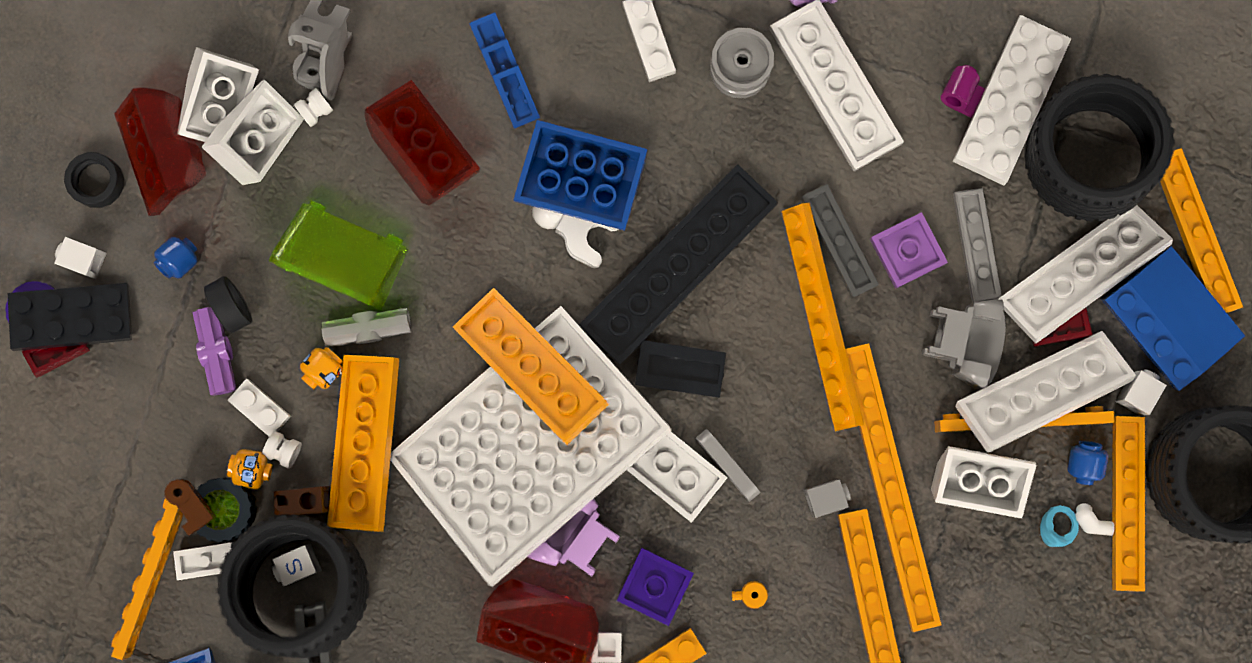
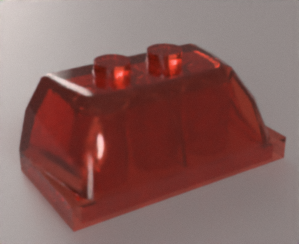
(419, 143)
(161, 159)
(538, 624)

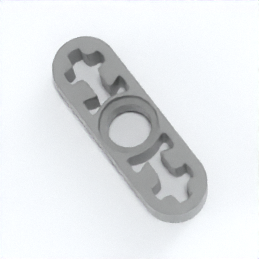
(727, 465)

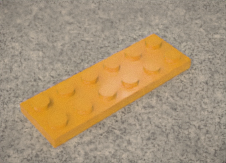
(530, 366)
(363, 443)

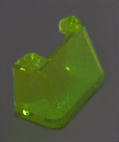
(340, 255)

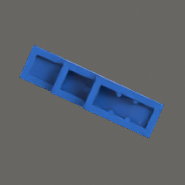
(504, 70)

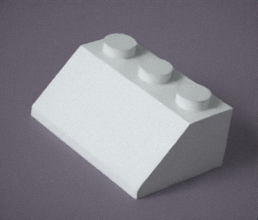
(982, 481)

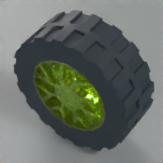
(231, 505)

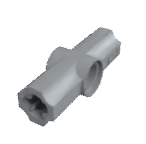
(366, 327)

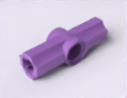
(214, 352)

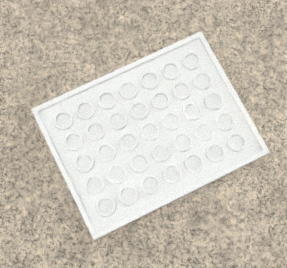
(504, 475)

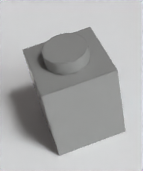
(827, 498)

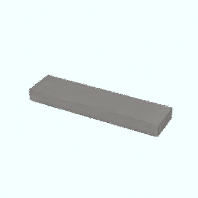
(977, 245)

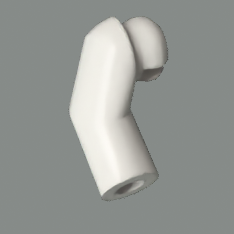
(1090, 523)

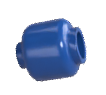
(175, 257)
(1087, 462)

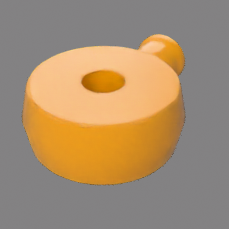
(747, 590)

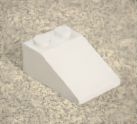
(212, 92)
(253, 134)

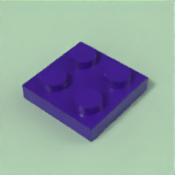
(655, 586)

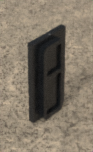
(680, 369)

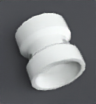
(313, 107)
(282, 449)

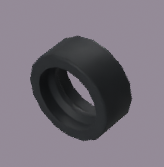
(76, 167)
(227, 304)

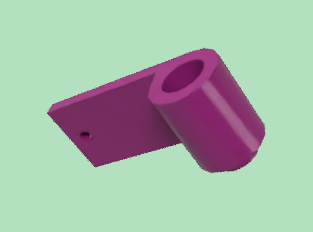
(963, 91)

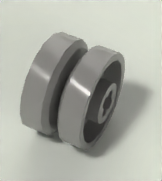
(741, 46)

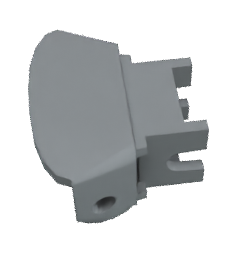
(329, 38)
(970, 341)

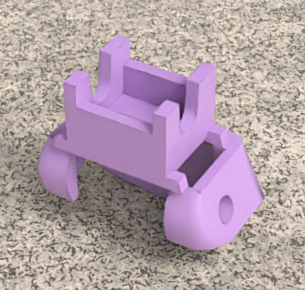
(576, 540)

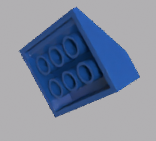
(581, 175)
(1173, 318)

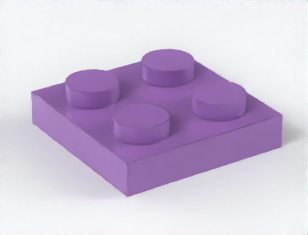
(908, 250)

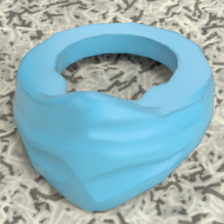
(1047, 533)

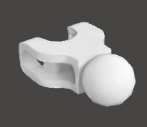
(574, 233)

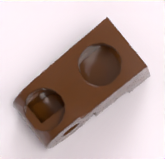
(302, 501)
(190, 503)

